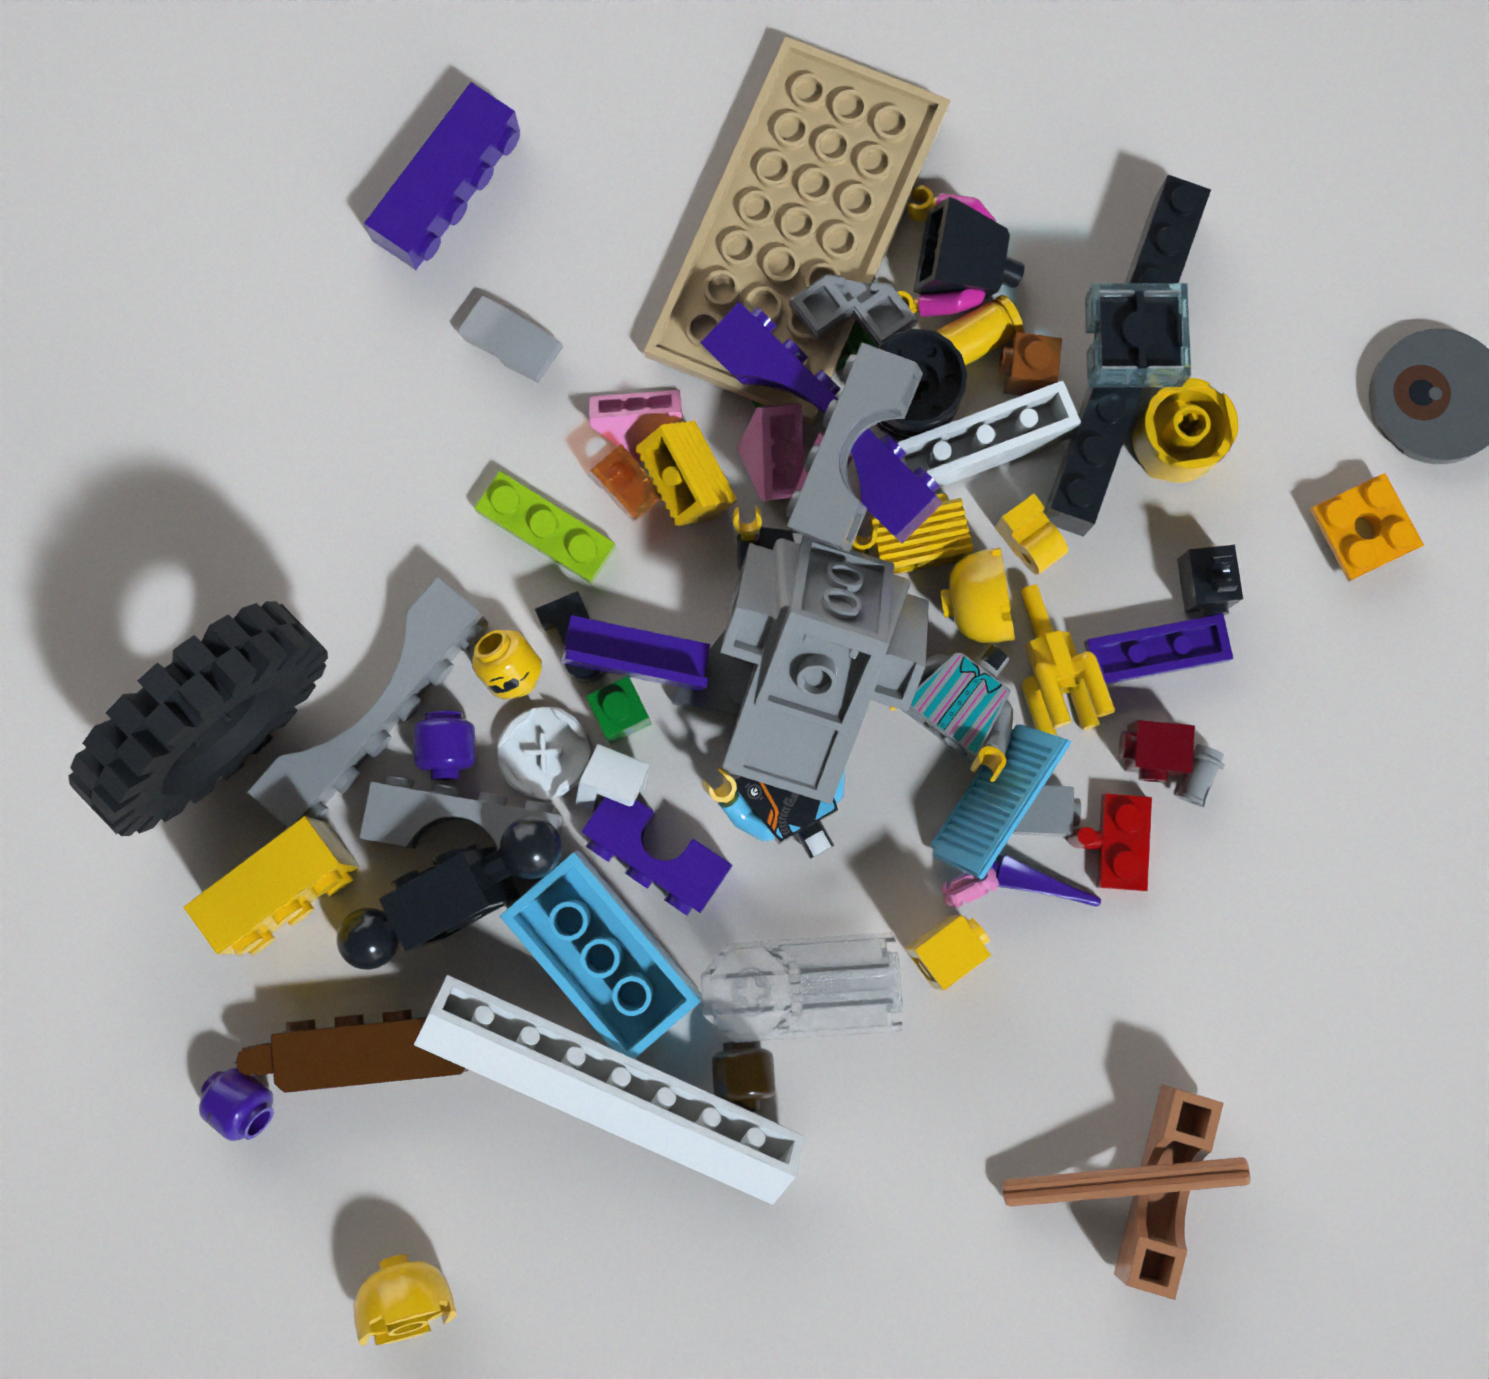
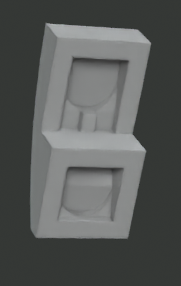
(510, 338)

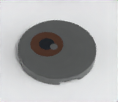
(1433, 396)

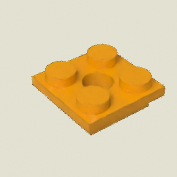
(1381, 506)

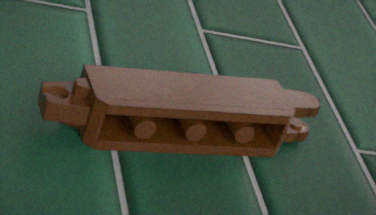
(345, 1054)

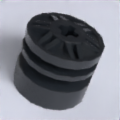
(940, 385)

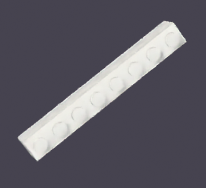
(611, 1090)

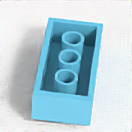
(602, 956)

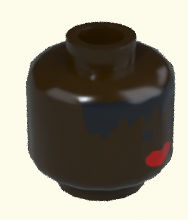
(744, 1074)

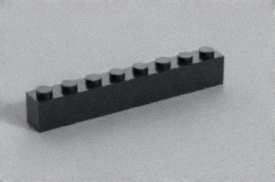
(1109, 410)

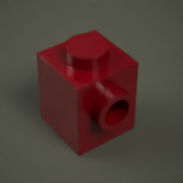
(1157, 749)

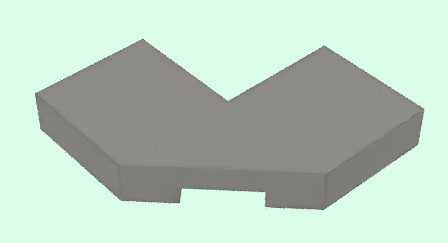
(834, 300)

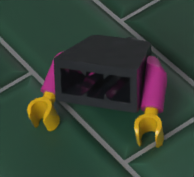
(959, 254)

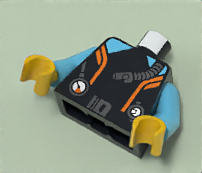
(775, 812)

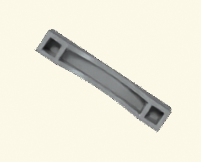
(435, 633)

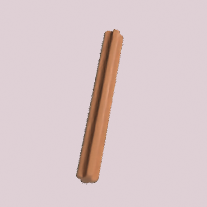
(1127, 1182)

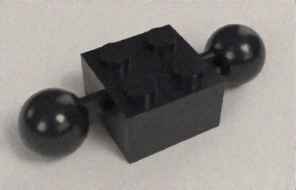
(449, 895)

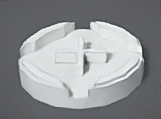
(543, 753)

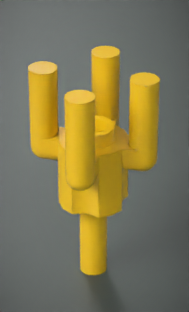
(1059, 672)

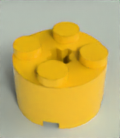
(1198, 410)

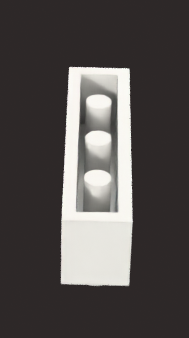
(993, 435)

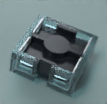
(1138, 335)

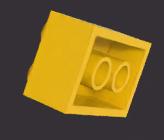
(272, 888)

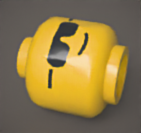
(506, 664)

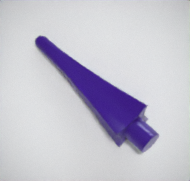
(1019, 876)

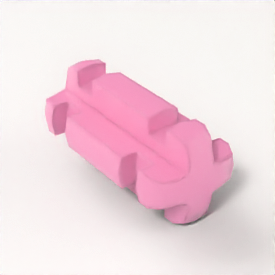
(968, 888)

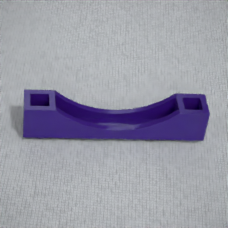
(756, 357)

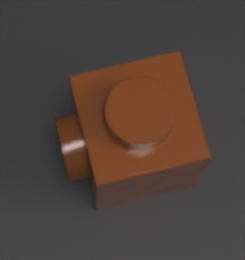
(1030, 363)

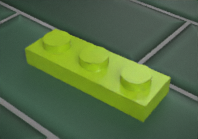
(545, 527)

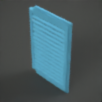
(993, 810)

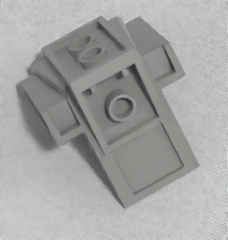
(824, 643)

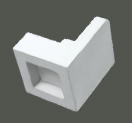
(612, 777)

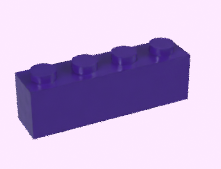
(444, 176)

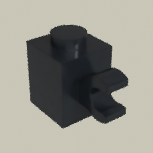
(1210, 580)

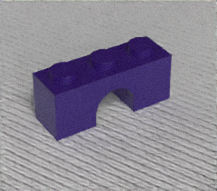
(688, 878)

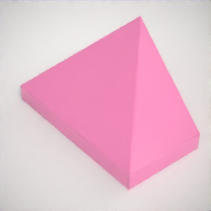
(634, 416)
(774, 450)

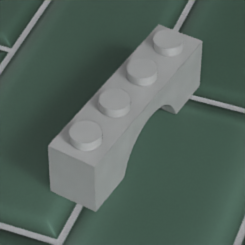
(875, 390)
(404, 815)

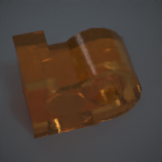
(625, 483)

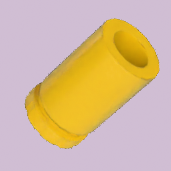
(984, 328)

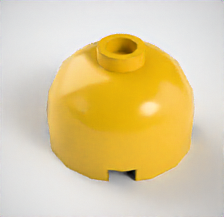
(980, 598)
(401, 1301)

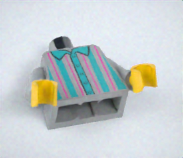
(967, 706)

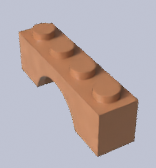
(1154, 1233)

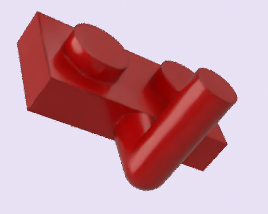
(1120, 842)

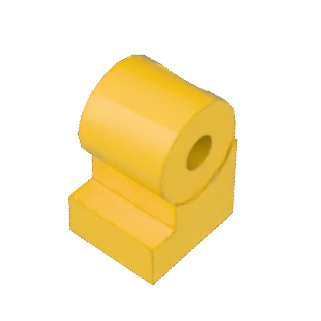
(1032, 535)

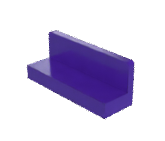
(635, 653)

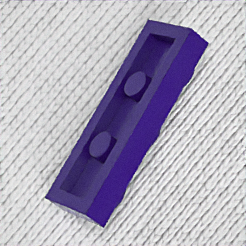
(1162, 649)

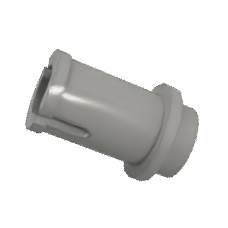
(1197, 784)

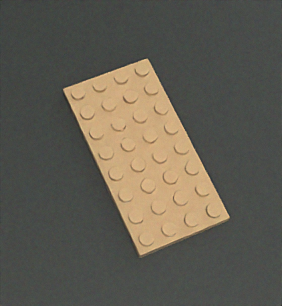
(800, 199)

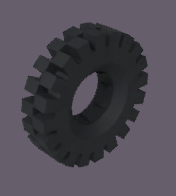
(197, 717)

